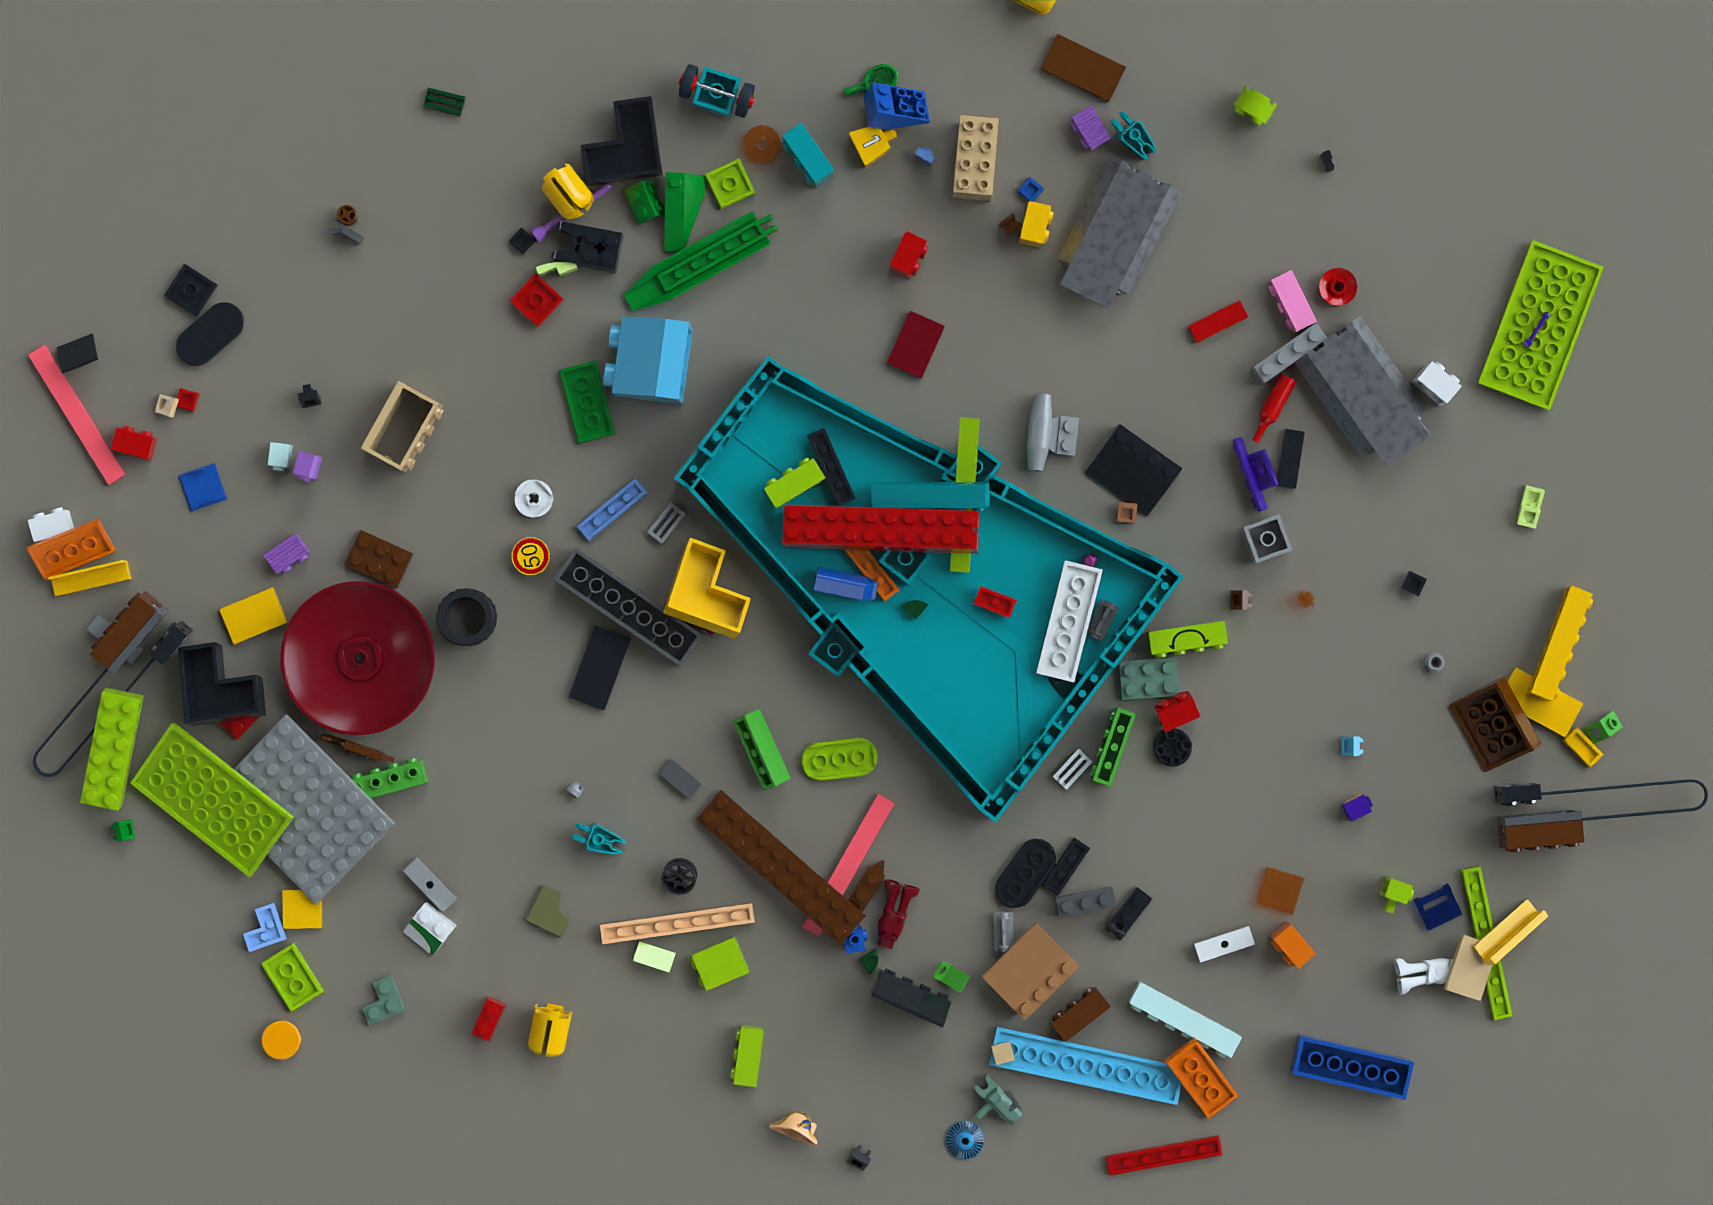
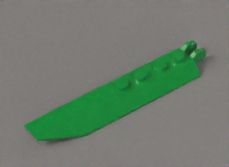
(700, 261)

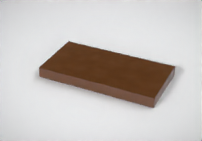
(1083, 67)

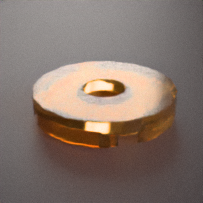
(762, 133)

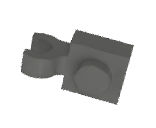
(350, 235)

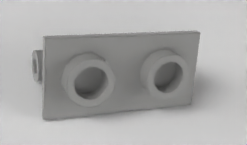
(1003, 931)

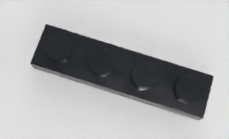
(831, 467)

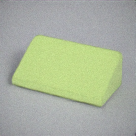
(654, 956)

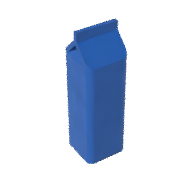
(845, 584)

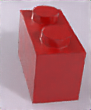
(134, 443)
(1176, 711)
(488, 1018)

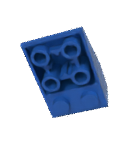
(895, 107)

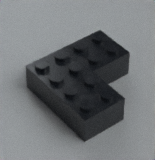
(633, 154)
(210, 696)

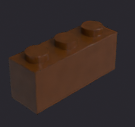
(1079, 1013)

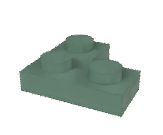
(388, 1003)

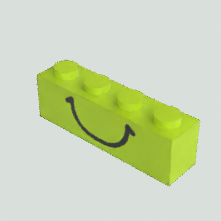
(1187, 637)

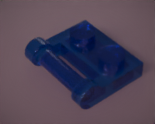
(1440, 912)

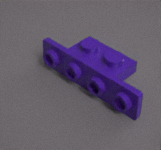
(1257, 472)

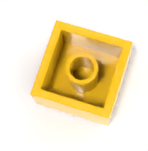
(1035, 223)

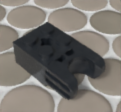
(584, 246)

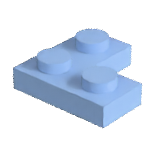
(270, 931)

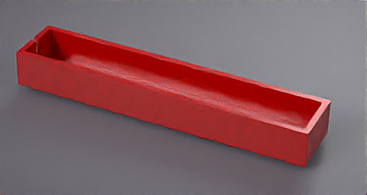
(881, 529)

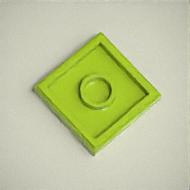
(730, 183)

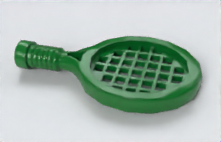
(856, 88)

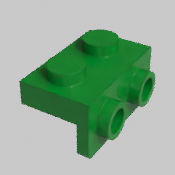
(644, 201)

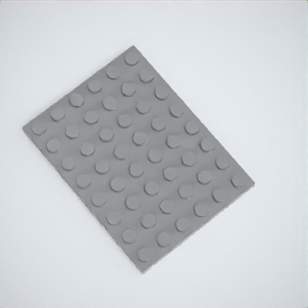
(331, 813)

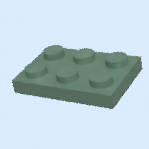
(1148, 678)

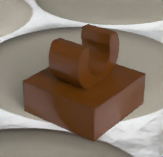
(1240, 599)

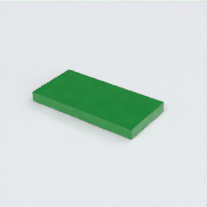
(587, 402)

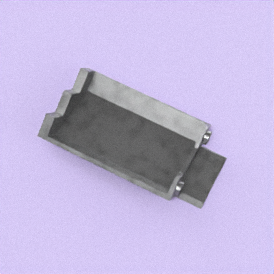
(1116, 232)
(1365, 393)

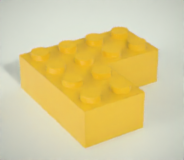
(696, 596)

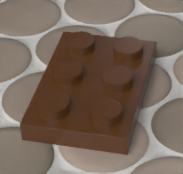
(378, 558)

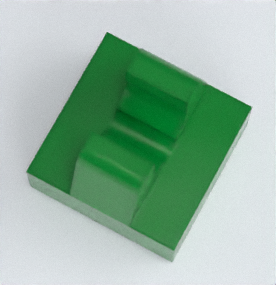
(123, 830)

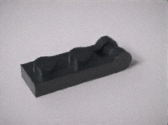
(1128, 913)

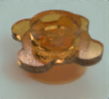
(1306, 598)

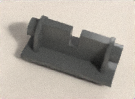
(1102, 620)

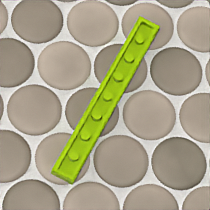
(966, 472)
(1482, 925)

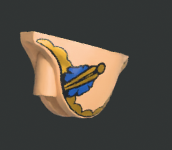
(797, 1126)

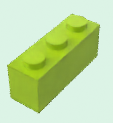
(794, 482)
(747, 1055)

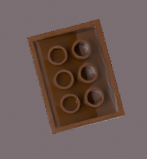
(1495, 724)

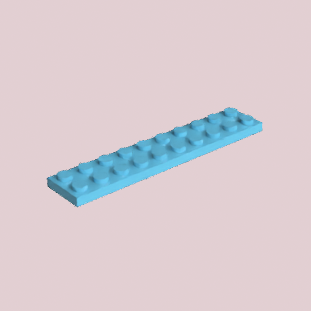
(1089, 1066)

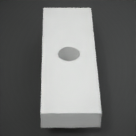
(1235, 940)

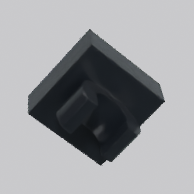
(309, 397)
(858, 1159)

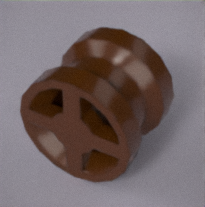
(345, 212)
(1010, 225)

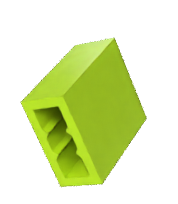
(719, 963)

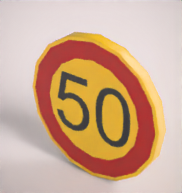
(530, 556)

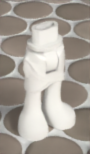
(1436, 972)

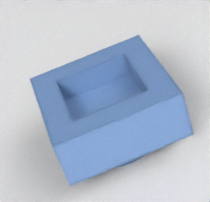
(925, 155)

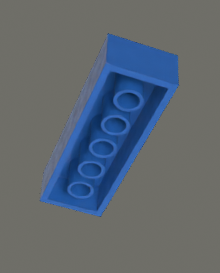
(1351, 1066)

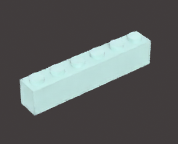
(1184, 1019)

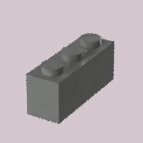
(1085, 901)

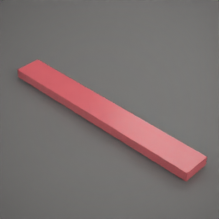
(77, 414)
(856, 850)

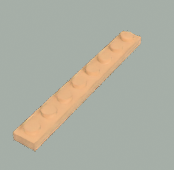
(677, 923)

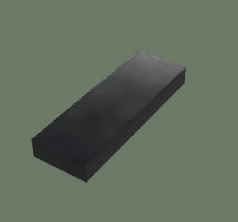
(1290, 458)
(1066, 866)

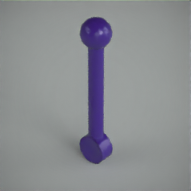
(1528, 342)

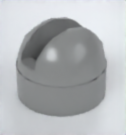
(575, 789)

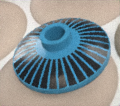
(962, 1130)

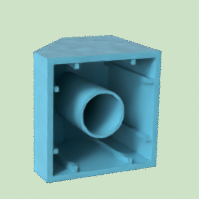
(649, 359)

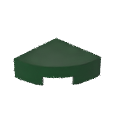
(915, 607)
(870, 961)

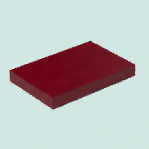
(915, 344)

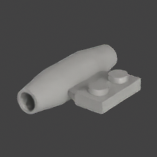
(1048, 433)

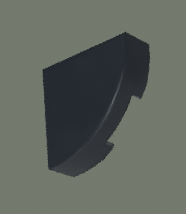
(1326, 158)

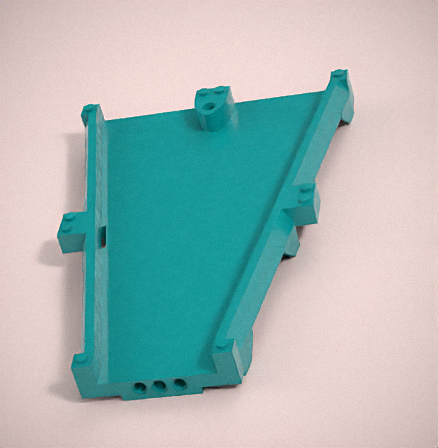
(957, 671)

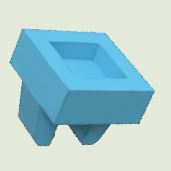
(1351, 746)

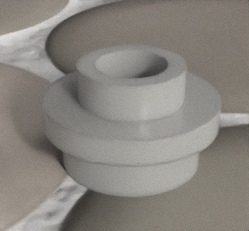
(1439, 666)

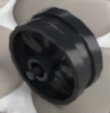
(679, 876)

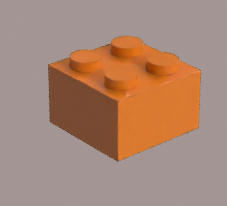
(1293, 946)

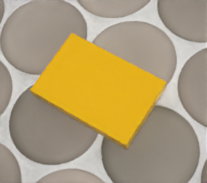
(253, 615)

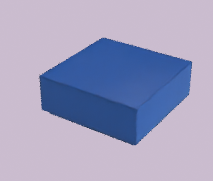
(1030, 190)

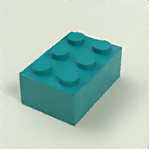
(807, 156)

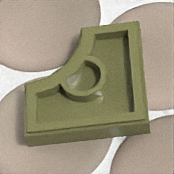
(547, 912)

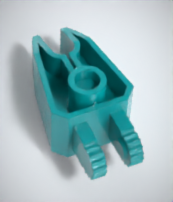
(1133, 136)
(598, 838)

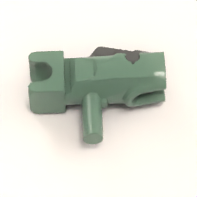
(1001, 1101)

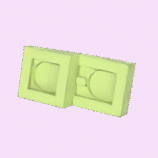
(562, 267)
(1530, 506)

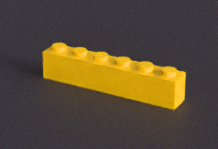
(1560, 643)

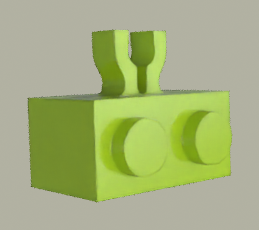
(1395, 891)

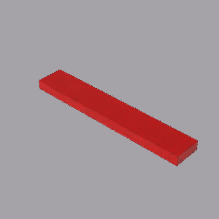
(1164, 1155)

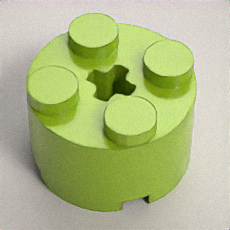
(1254, 105)

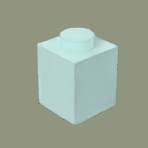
(280, 456)

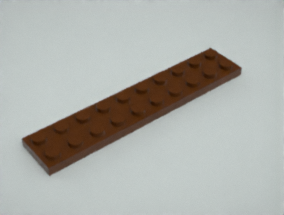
(781, 867)

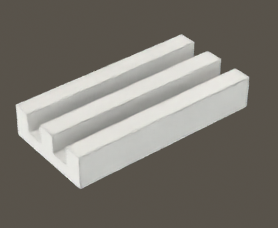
(1081, 770)

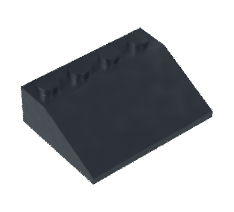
(1133, 469)
(910, 997)

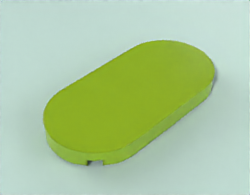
(839, 759)

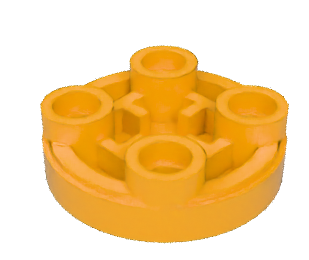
(281, 1039)

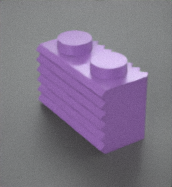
(1090, 129)
(307, 466)
(287, 554)

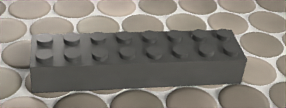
(628, 607)

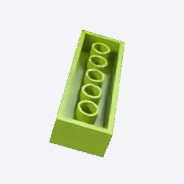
(112, 749)

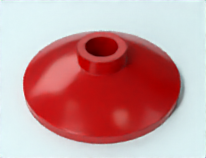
(1347, 284)

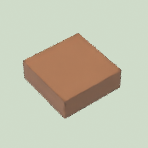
(1126, 512)

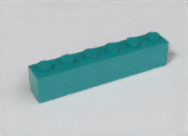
(931, 495)

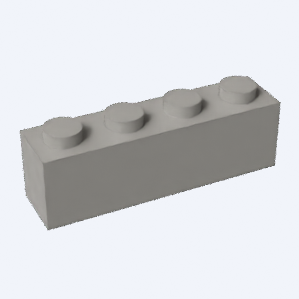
(1289, 353)

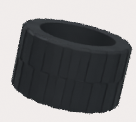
(444, 623)

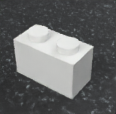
(49, 525)

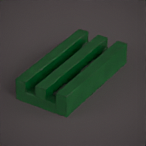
(456, 112)

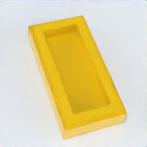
(1582, 747)

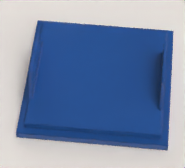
(202, 487)

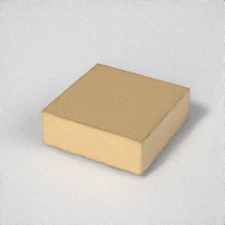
(166, 405)
(1003, 1052)

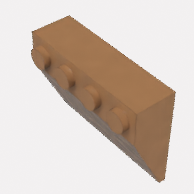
(1030, 971)

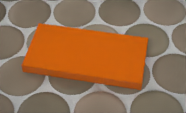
(71, 549)
(1201, 1078)

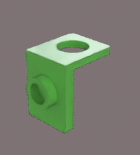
(1606, 726)
(951, 976)

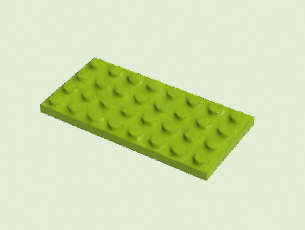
(1546, 283)
(211, 799)

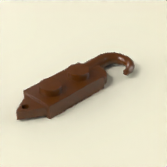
(355, 748)
(867, 886)

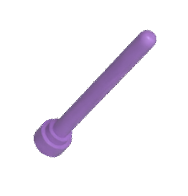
(540, 232)

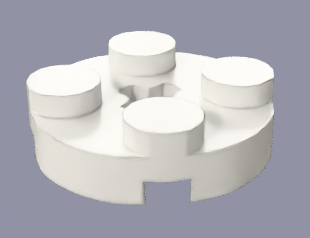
(544, 500)

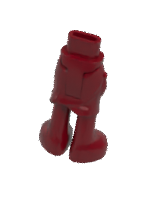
(892, 923)

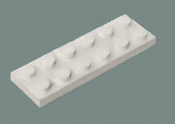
(1069, 621)

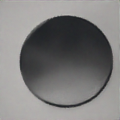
(1172, 747)

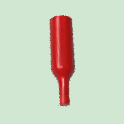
(1274, 404)

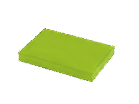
(292, 977)

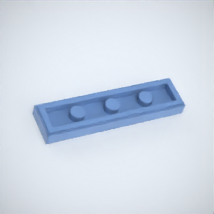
(612, 509)

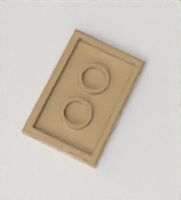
(1468, 970)

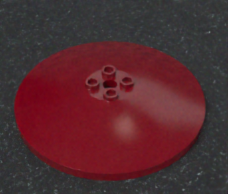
(322, 650)

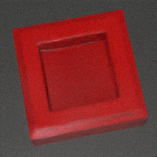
(187, 399)

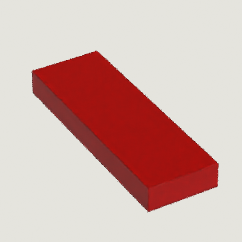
(1218, 321)

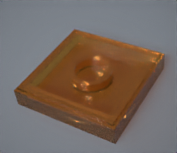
(1279, 890)

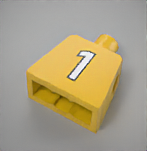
(871, 143)

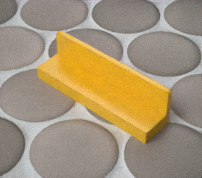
(90, 577)
(1509, 932)

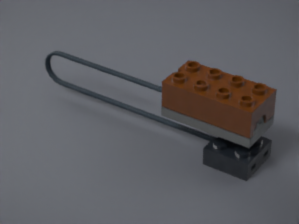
(119, 643)
(1555, 827)

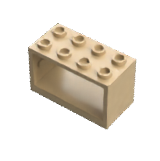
(975, 158)
(385, 418)

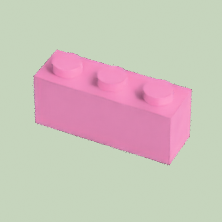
(1291, 301)

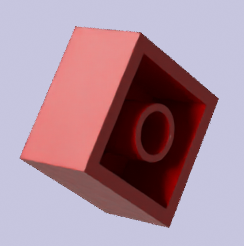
(908, 254)

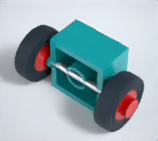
(716, 91)

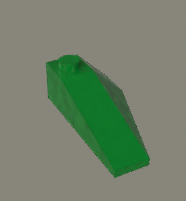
(682, 203)

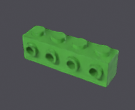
(1113, 746)
(761, 749)
(393, 779)

